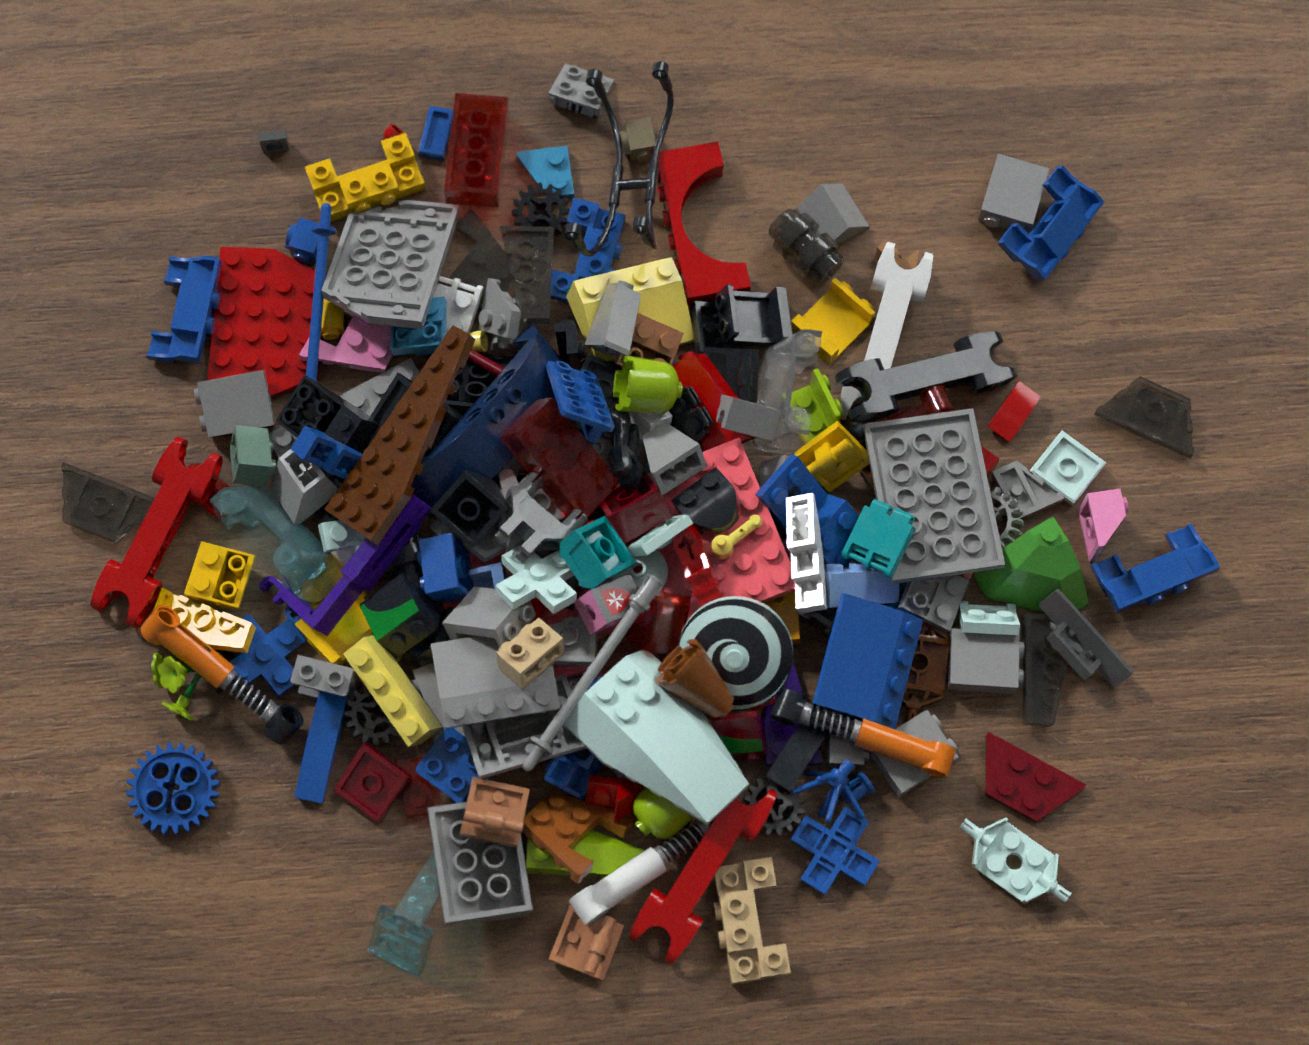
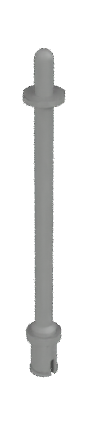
(638, 604)

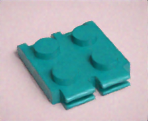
(880, 537)

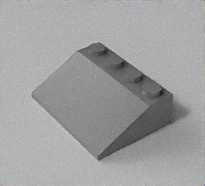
(478, 692)
(474, 875)

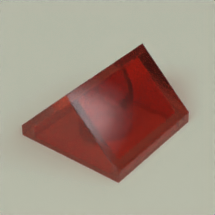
(662, 625)

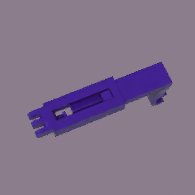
(359, 572)

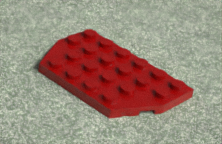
(262, 317)

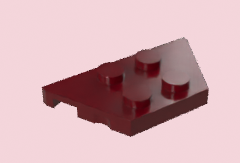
(1025, 781)

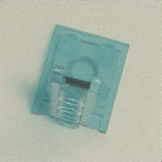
(401, 933)

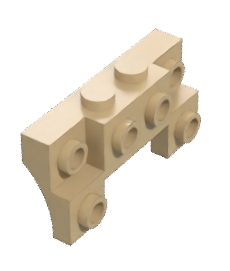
(740, 922)

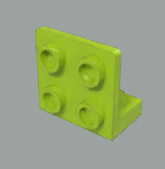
(818, 403)

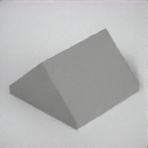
(834, 212)

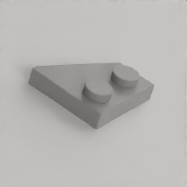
(499, 312)
(1026, 488)

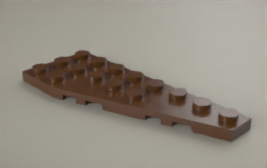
(384, 474)

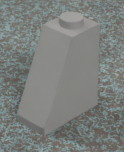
(615, 320)
(672, 456)

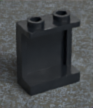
(753, 317)

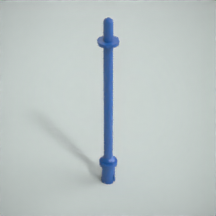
(323, 231)

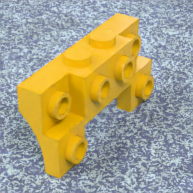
(369, 185)

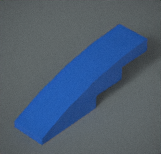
(321, 746)

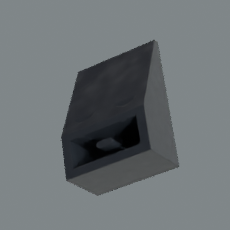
(327, 412)

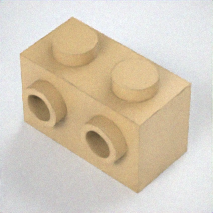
(530, 652)

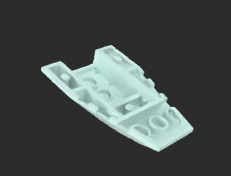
(656, 738)

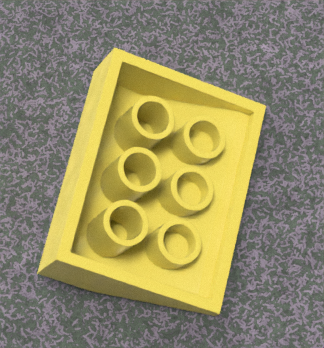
(660, 299)

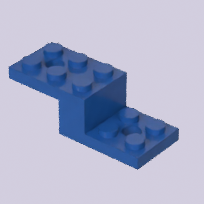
(834, 514)

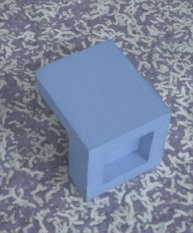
(488, 575)

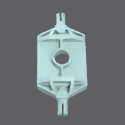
(1037, 867)

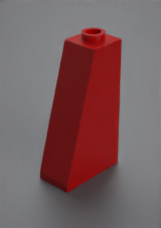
(709, 385)

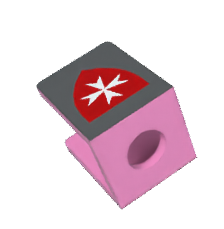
(606, 604)

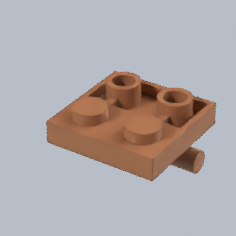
(494, 812)
(586, 947)

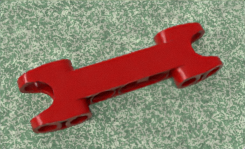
(136, 572)
(675, 909)

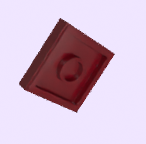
(372, 783)

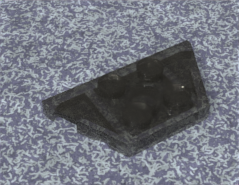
(1152, 414)
(101, 504)

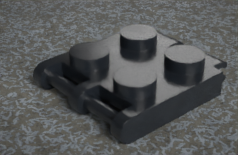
(689, 418)

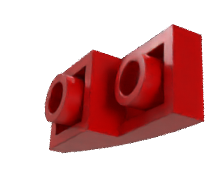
(1014, 411)

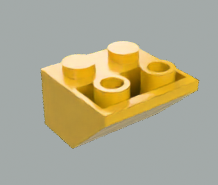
(219, 576)

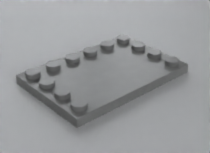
(940, 477)

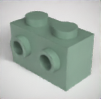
(251, 456)

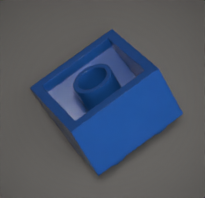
(444, 568)

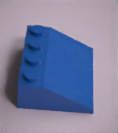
(867, 661)

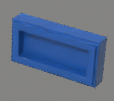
(436, 134)

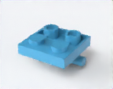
(425, 340)

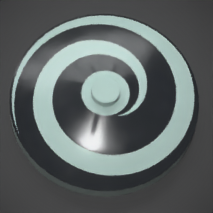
(745, 646)

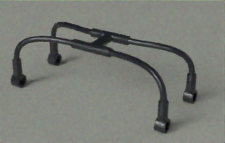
(641, 225)

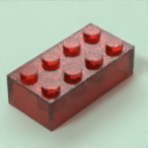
(476, 150)
(562, 456)

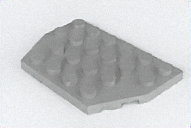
(391, 262)

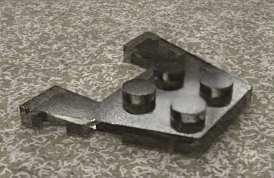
(484, 260)

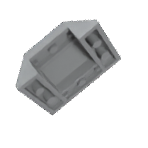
(507, 742)

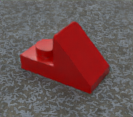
(613, 793)

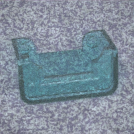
(301, 551)

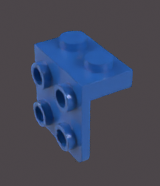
(450, 766)

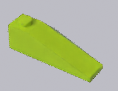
(604, 850)

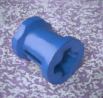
(859, 787)

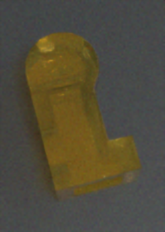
(317, 588)

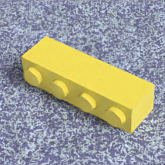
(393, 691)

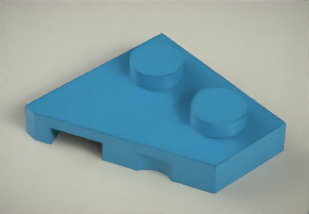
(549, 167)

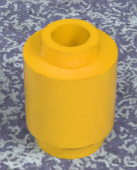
(332, 321)

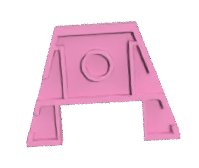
(361, 347)

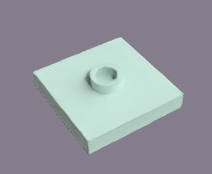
(1068, 467)
(660, 536)

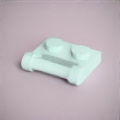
(988, 619)

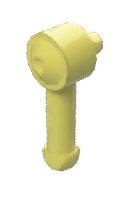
(723, 545)

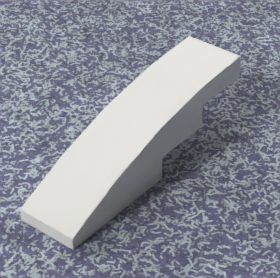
(806, 553)

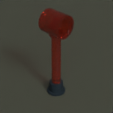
(933, 400)

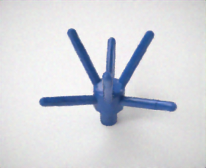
(838, 781)

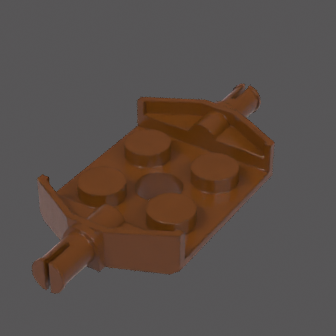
(927, 685)

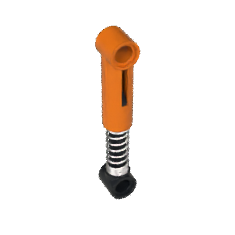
(165, 629)
(930, 756)

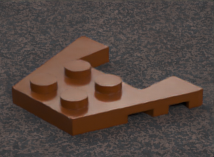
(563, 822)

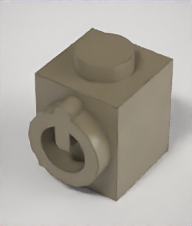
(638, 139)

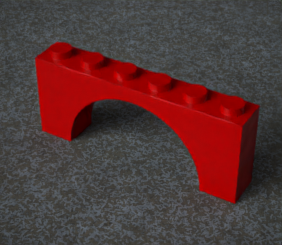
(679, 176)

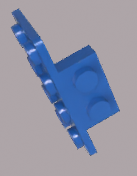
(580, 399)

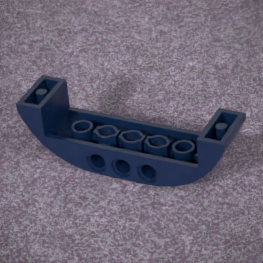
(476, 437)

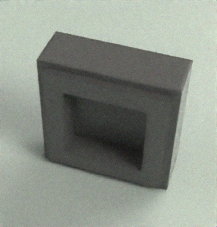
(274, 141)

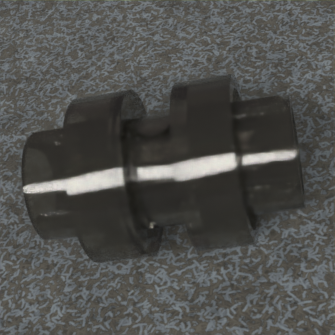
(814, 253)

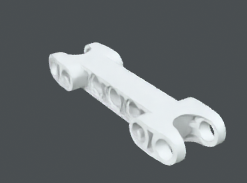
(898, 289)

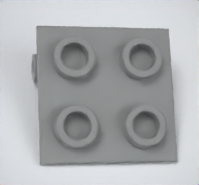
(572, 89)

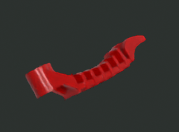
(698, 573)

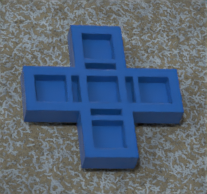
(268, 655)
(834, 851)

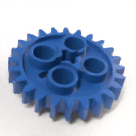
(147, 786)

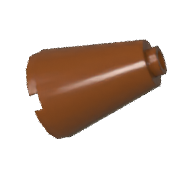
(695, 680)

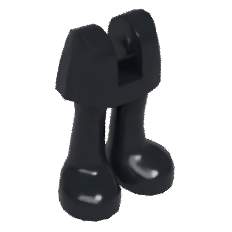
(622, 457)

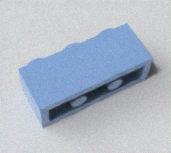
(859, 582)

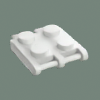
(460, 304)

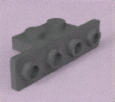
(1081, 642)

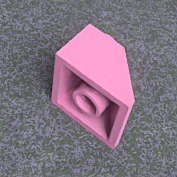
(1100, 518)

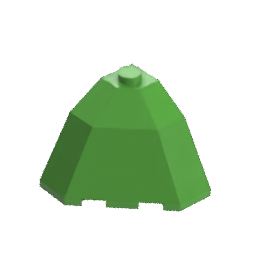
(1034, 569)

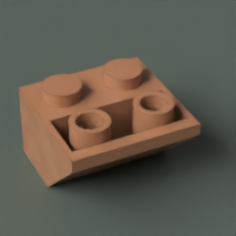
(653, 341)

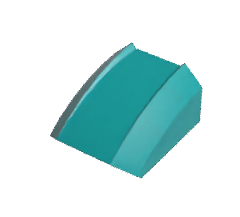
(595, 553)

